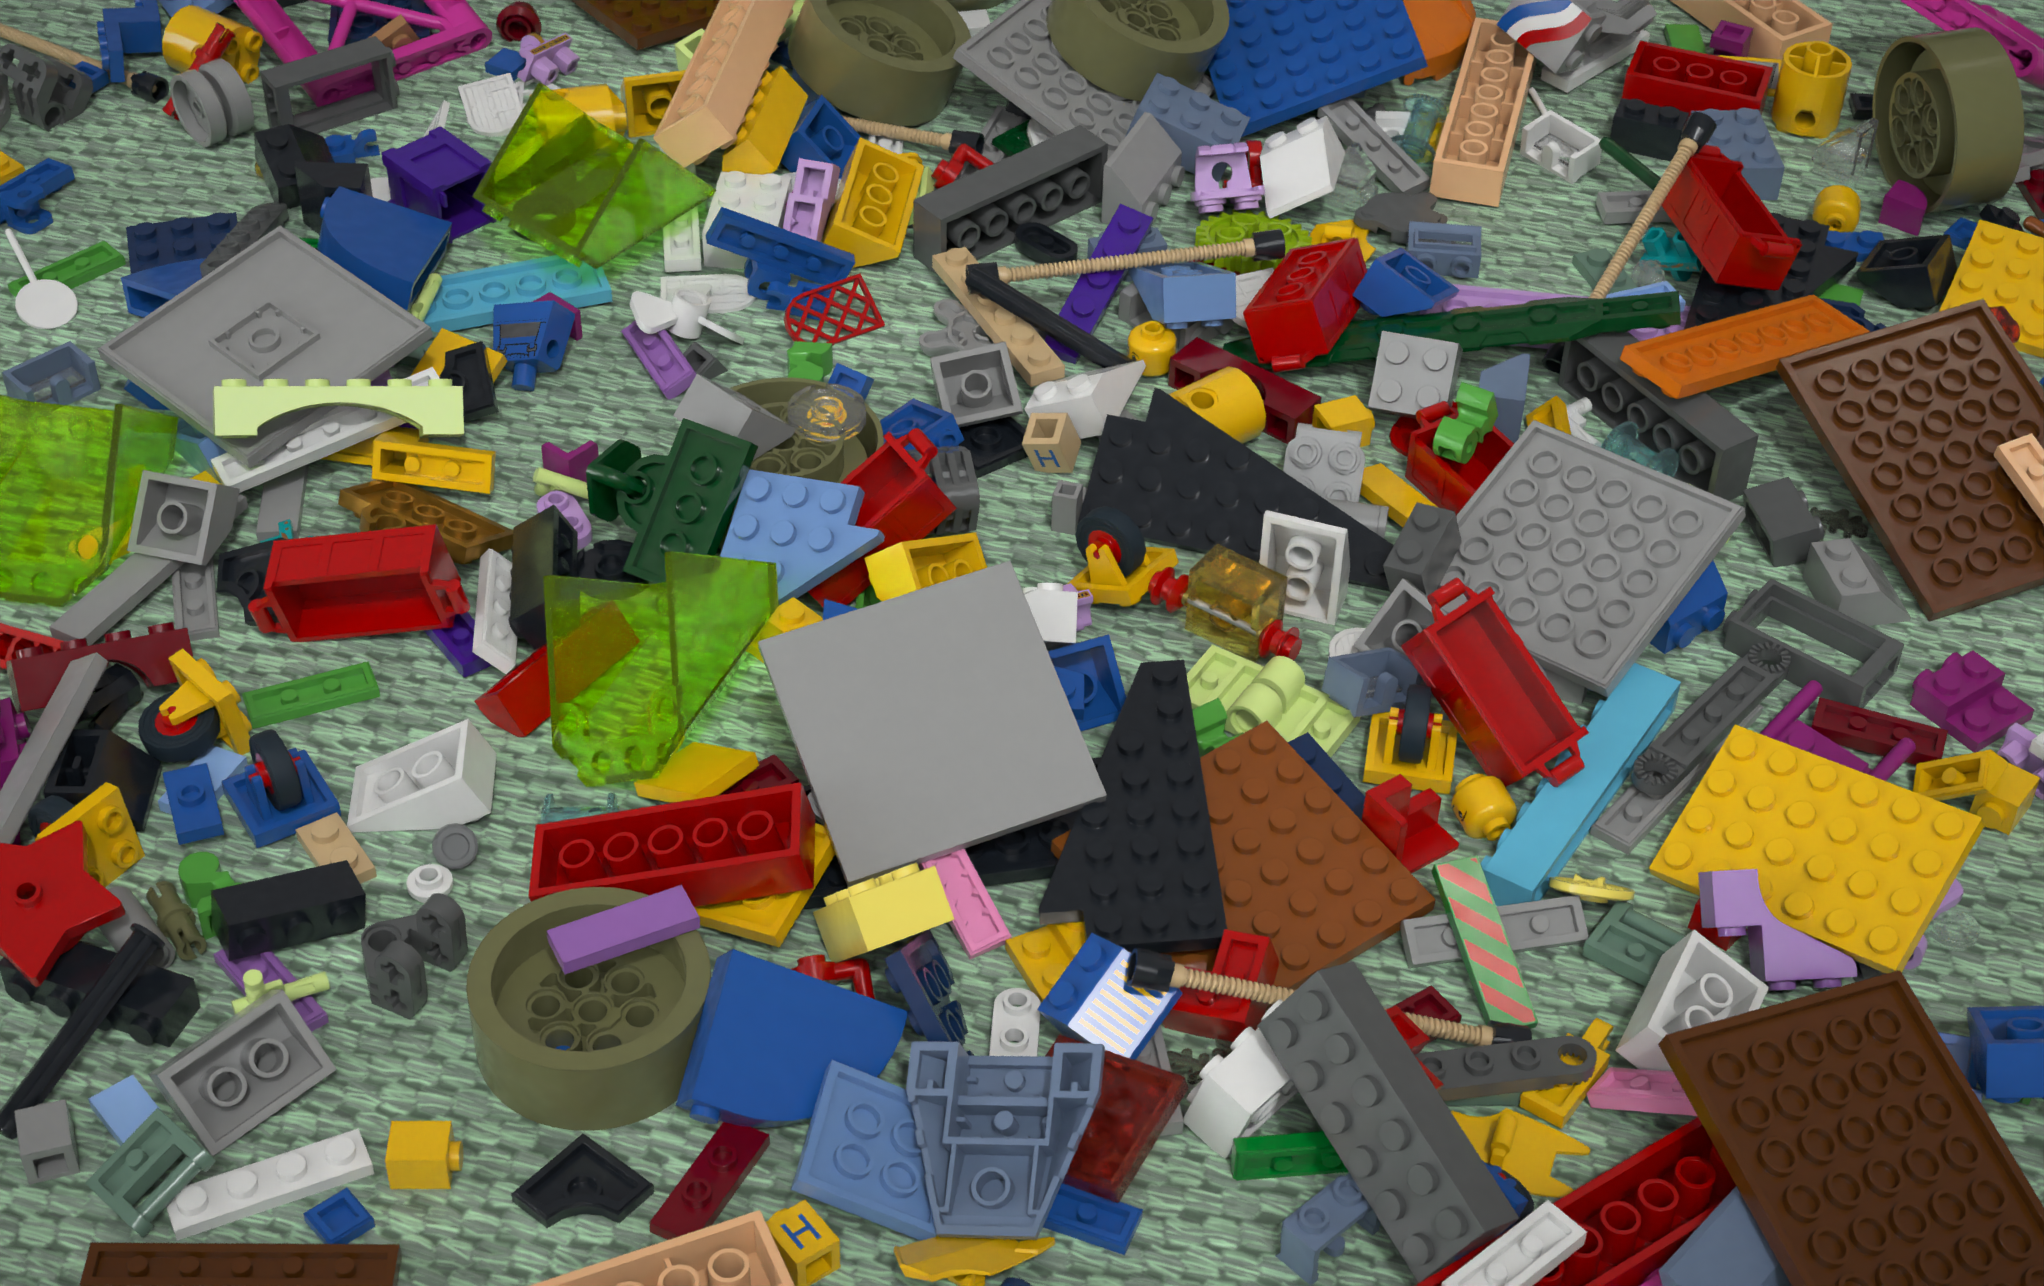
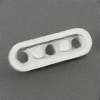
(1015, 1024)

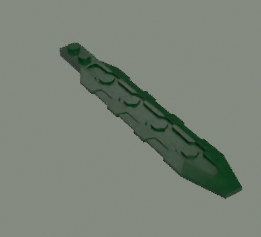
(1481, 327)

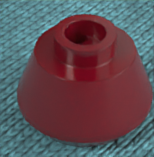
(518, 21)

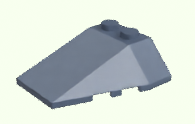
(999, 1132)

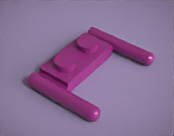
(1790, 730)

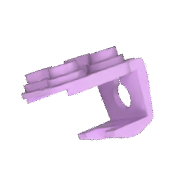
(1208, 195)

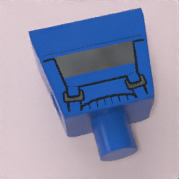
(531, 338)

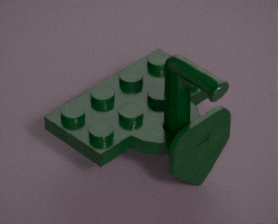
(684, 494)

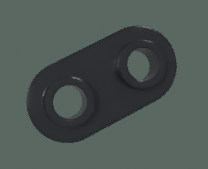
(1044, 244)

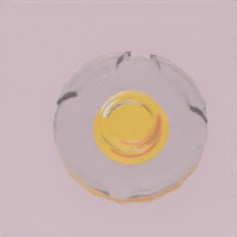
(827, 413)

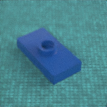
(193, 803)

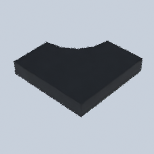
(471, 369)
(243, 575)
(582, 1181)

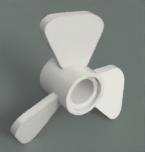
(681, 313)

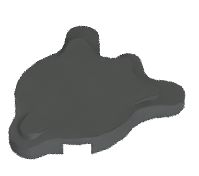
(1395, 210)

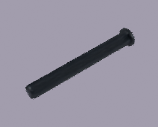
(1044, 319)
(80, 1025)

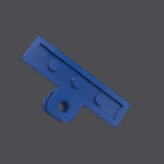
(21, 195)
(776, 252)

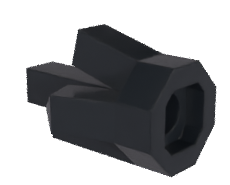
(113, 695)

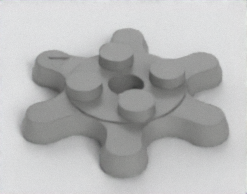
(960, 333)

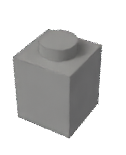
(47, 1141)

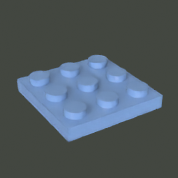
(866, 1153)

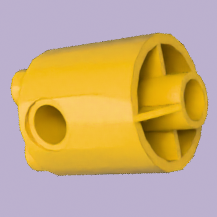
(191, 28)
(1811, 89)
(598, 103)
(1228, 402)

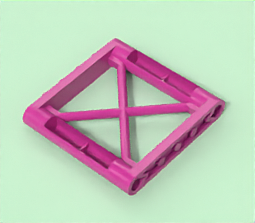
(459, 35)
(2020, 43)

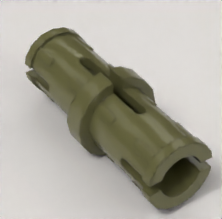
(176, 920)

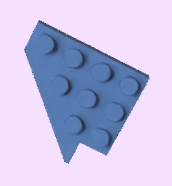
(800, 527)

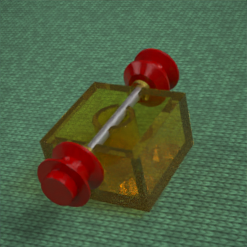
(1231, 604)

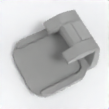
(1327, 461)

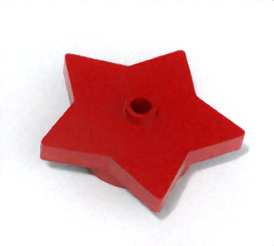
(49, 900)

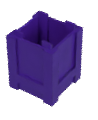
(439, 179)

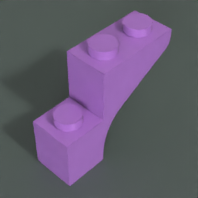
(1776, 950)

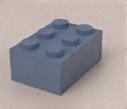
(1191, 119)
(1746, 139)

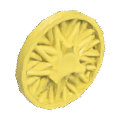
(1591, 890)

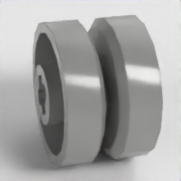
(212, 102)

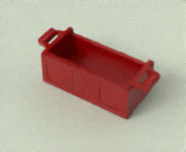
(1729, 223)
(1306, 303)
(1445, 480)
(896, 501)
(360, 585)
(1494, 689)

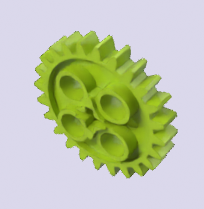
(1241, 226)

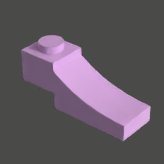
(811, 198)

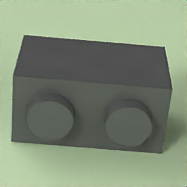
(1782, 521)
(1424, 548)

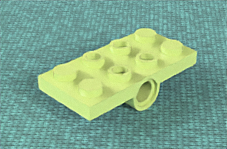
(1268, 694)

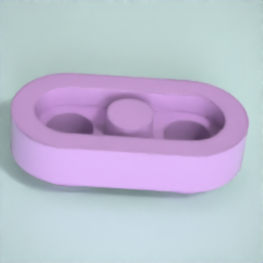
(571, 511)

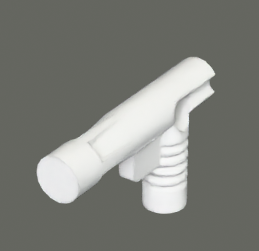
(1576, 421)

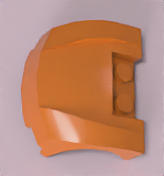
(1443, 34)

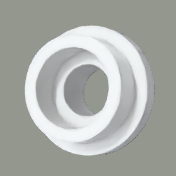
(422, 888)

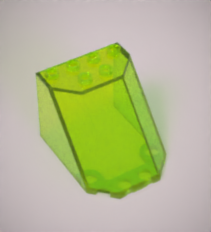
(580, 186)
(63, 480)
(646, 660)

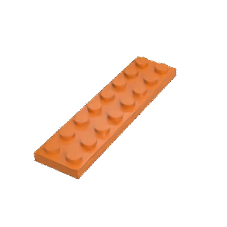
(1737, 346)

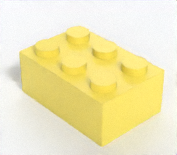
(882, 911)

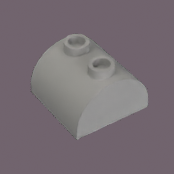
(1398, 620)

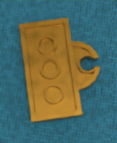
(402, 505)

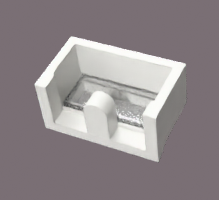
(1560, 146)

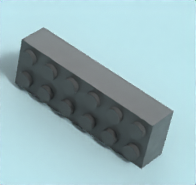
(1030, 186)
(1710, 441)
(1386, 1120)

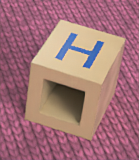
(1051, 442)

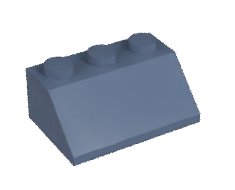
(1725, 1252)

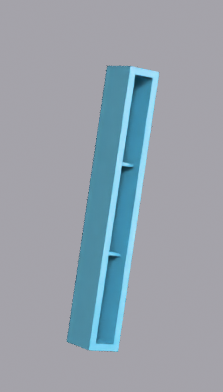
(1562, 816)

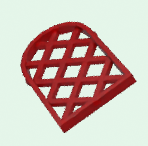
(868, 300)

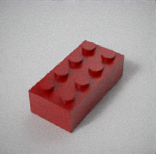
(1694, 80)

